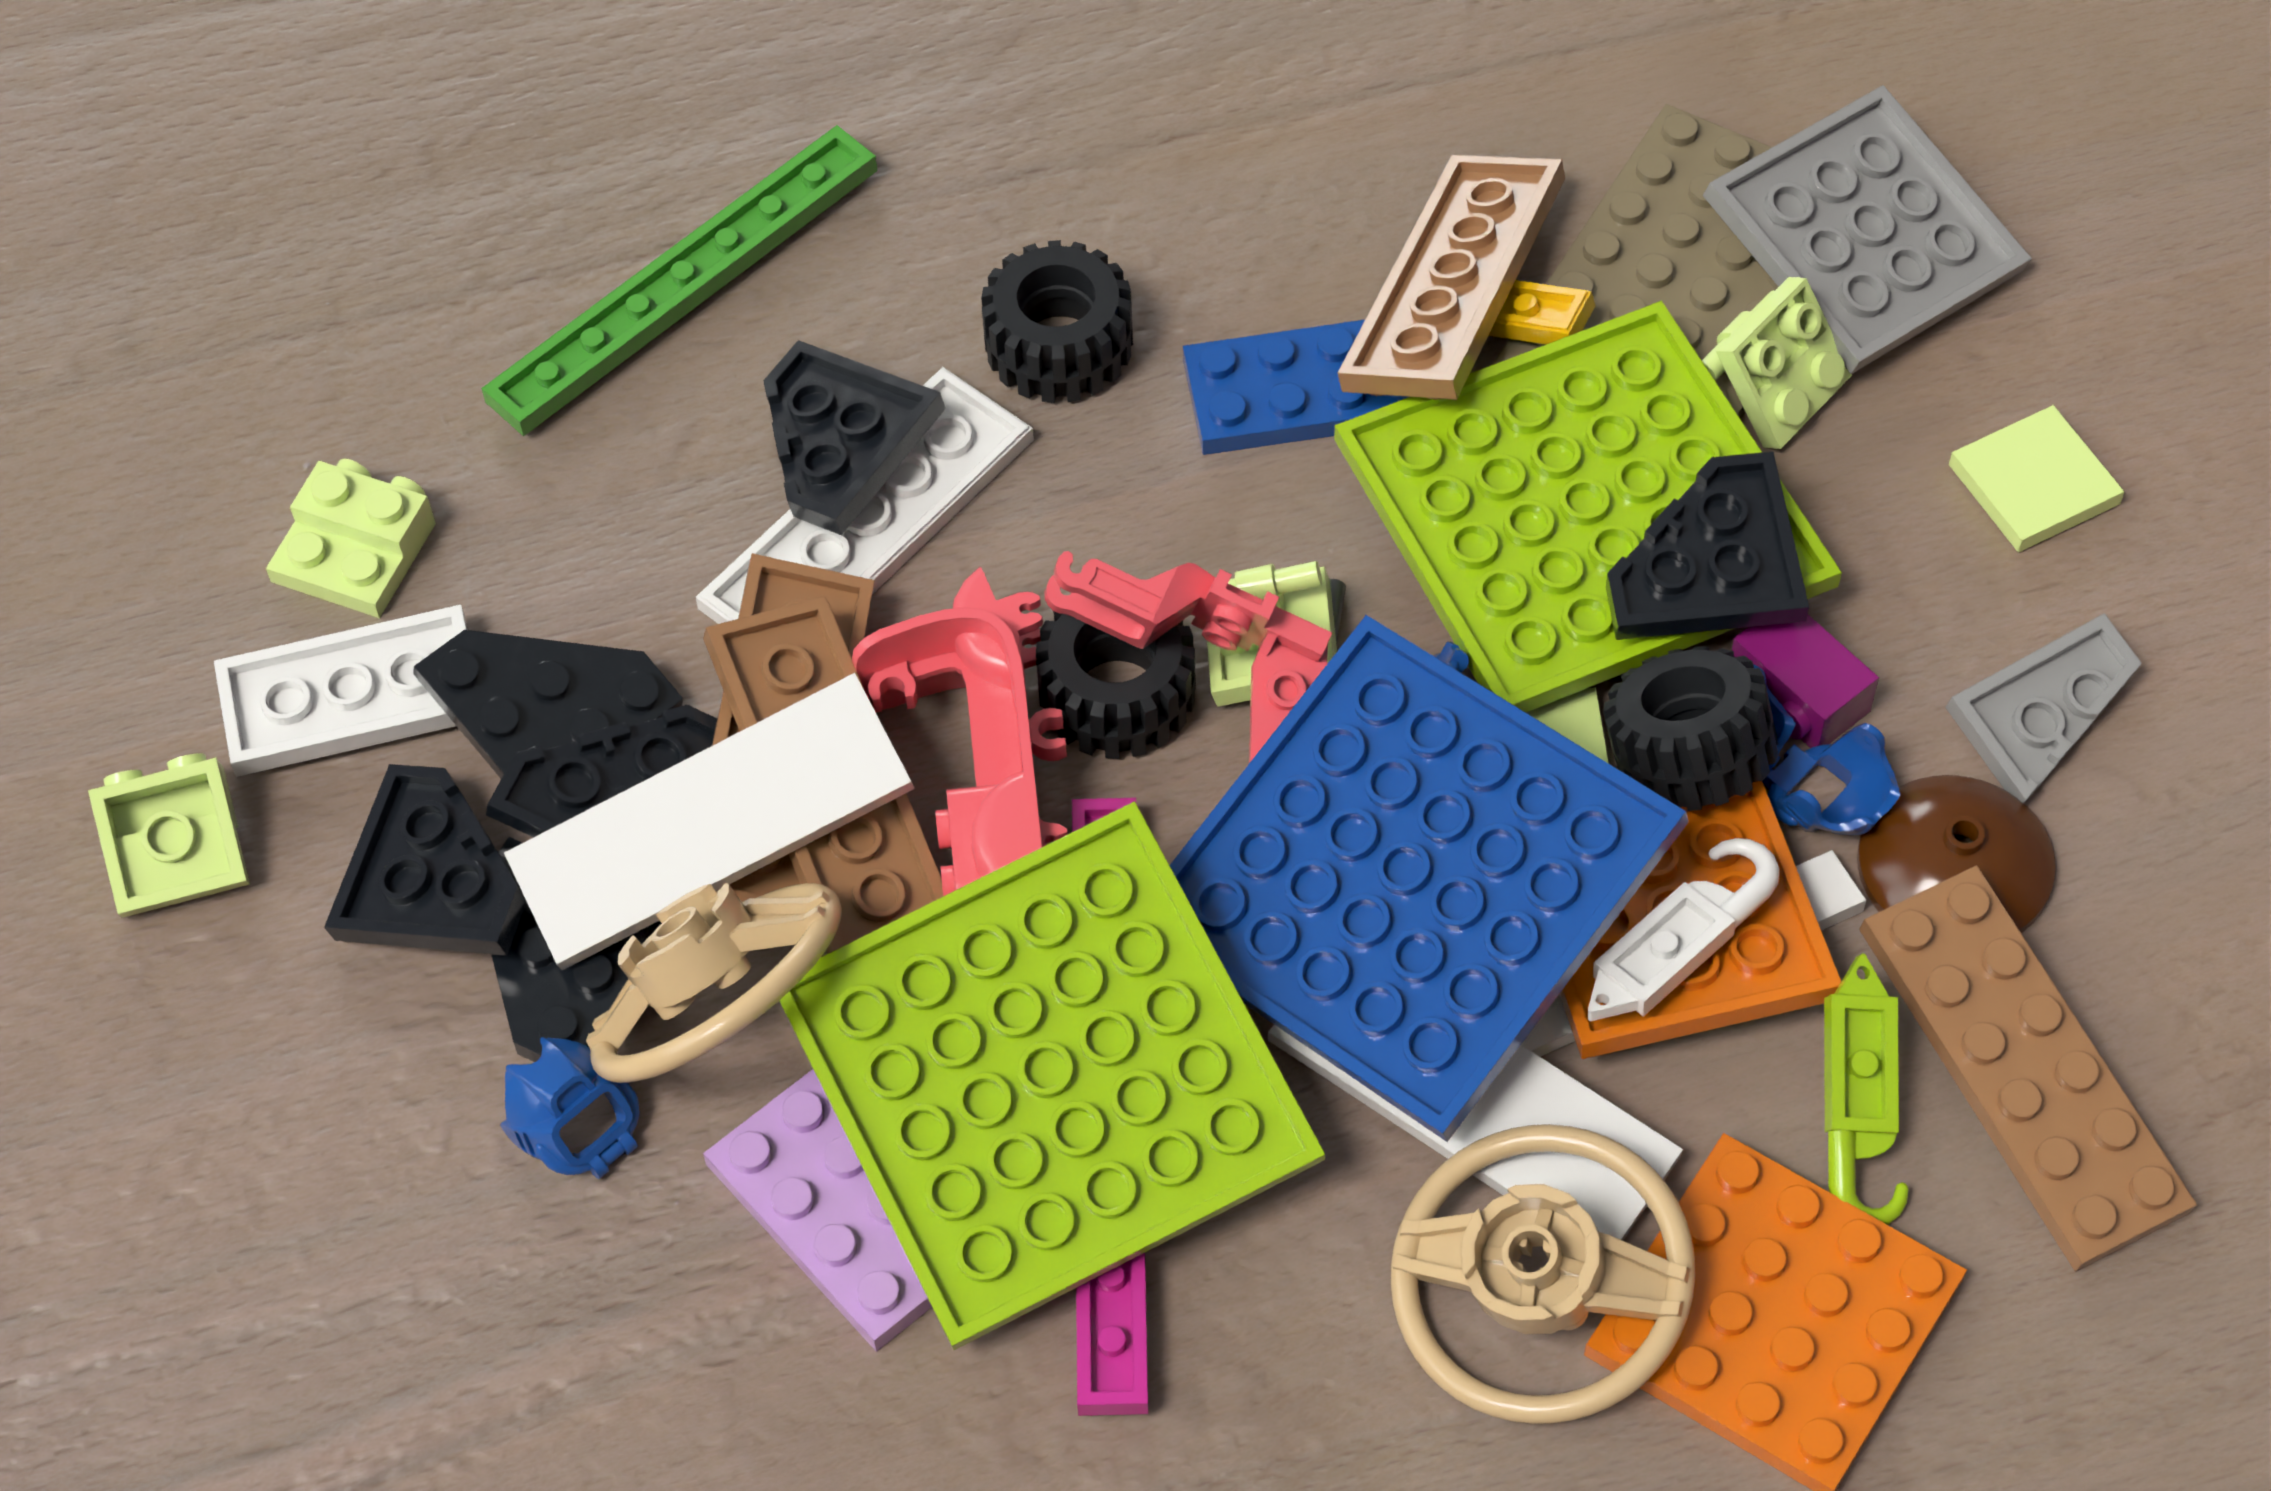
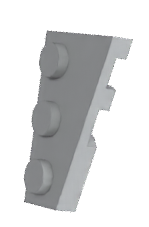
(2043, 703)

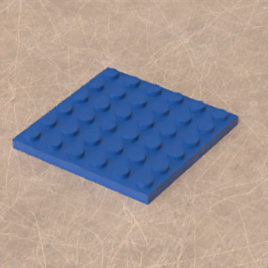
(1416, 873)

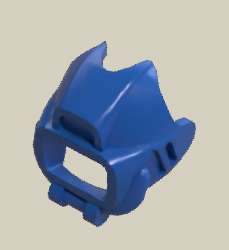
(1856, 760)
(551, 1093)

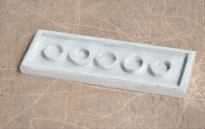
(929, 487)
(708, 820)
(1523, 1095)

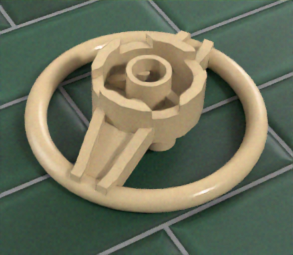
(704, 944)
(1582, 1276)

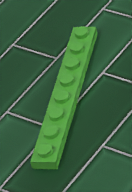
(678, 280)

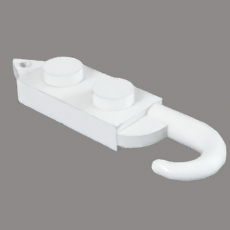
(1679, 935)

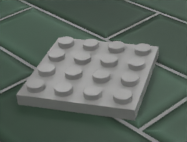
(1870, 223)

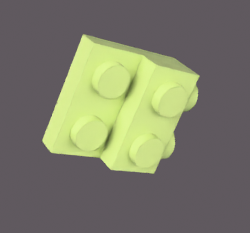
(352, 537)
(168, 834)

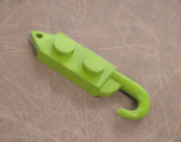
(1861, 1083)

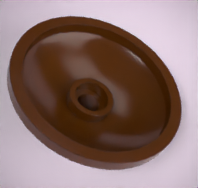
(1916, 845)

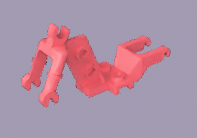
(1143, 610)

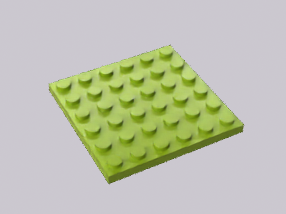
(1542, 486)
(1047, 1074)

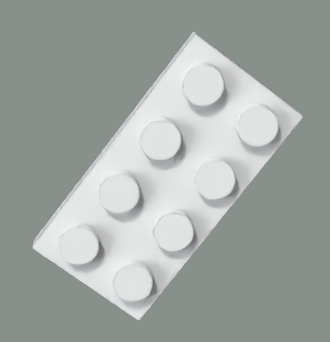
(332, 692)

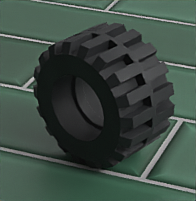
(1057, 284)
(1115, 713)
(1693, 726)

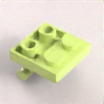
(1780, 361)
(1301, 591)

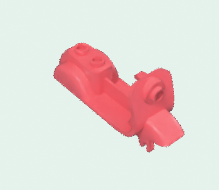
(980, 649)

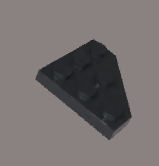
(842, 431)
(1713, 557)
(539, 692)
(565, 780)
(426, 872)
(549, 1000)

